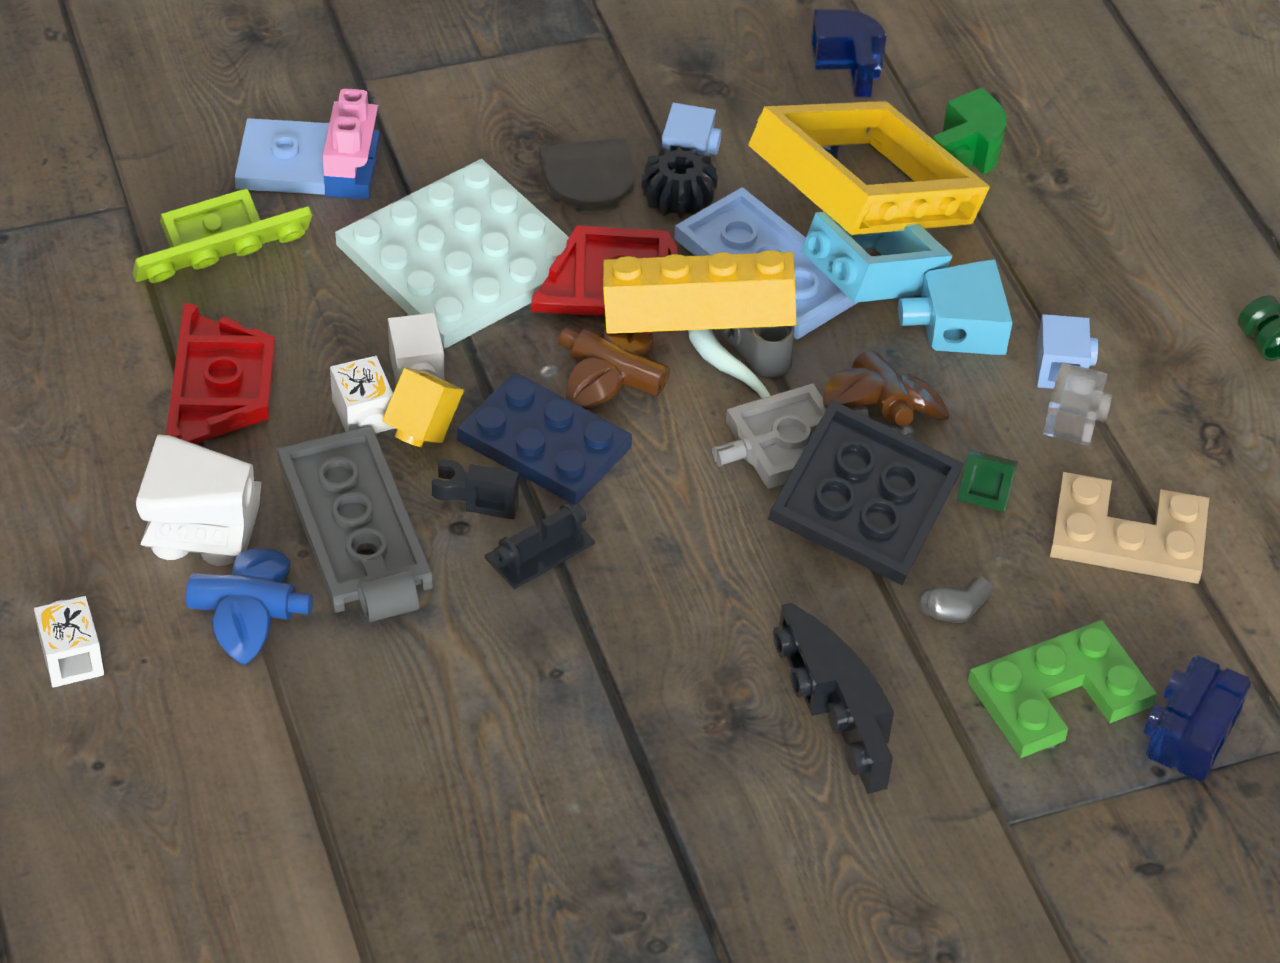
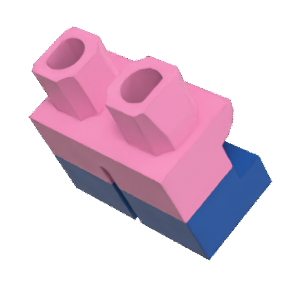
(351, 146)

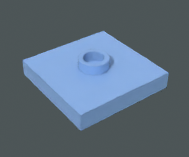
(282, 156)

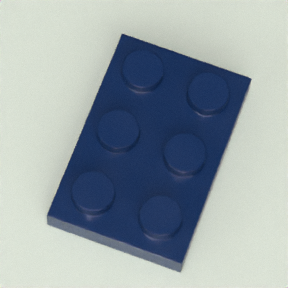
(544, 438)

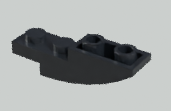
(838, 684)

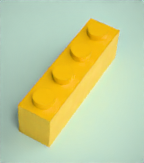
(699, 292)

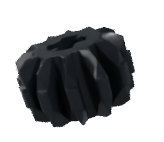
(679, 181)

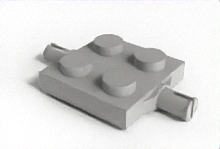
(773, 432)

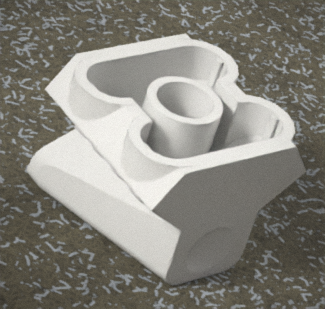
(197, 502)

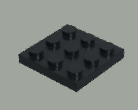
(866, 492)

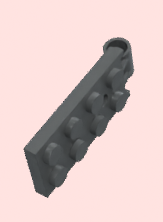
(351, 506)

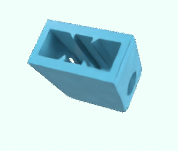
(961, 309)

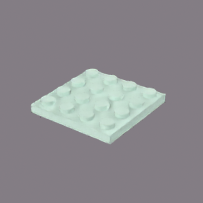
(457, 250)

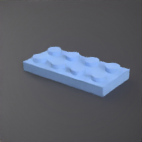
(747, 226)

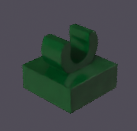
(987, 480)

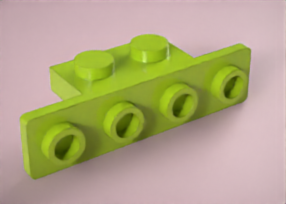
(216, 229)

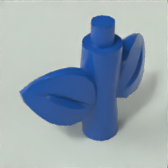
(247, 601)

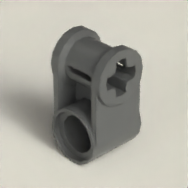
(764, 348)

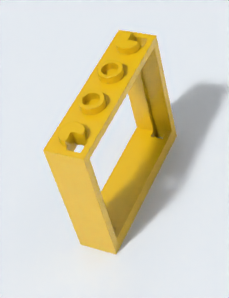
(942, 188)

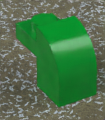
(974, 130)

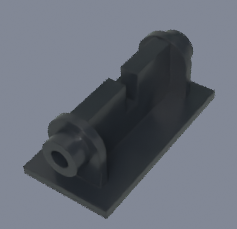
(541, 547)

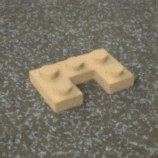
(1165, 550)

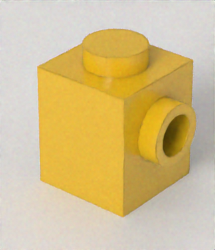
(422, 407)

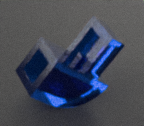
(851, 42)

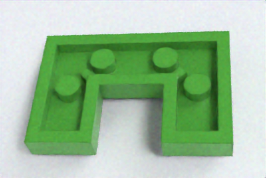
(1020, 684)

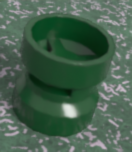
(1262, 322)

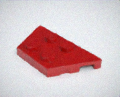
(578, 272)
(219, 377)

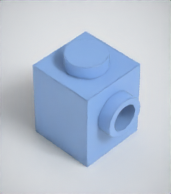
(692, 128)
(1064, 341)

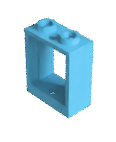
(862, 277)

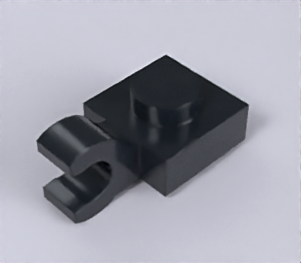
(483, 488)

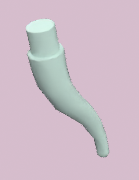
(720, 358)

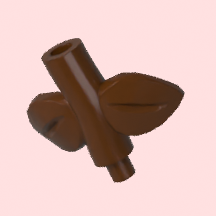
(609, 363)
(876, 382)

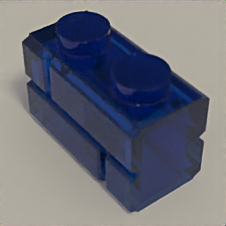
(1197, 717)

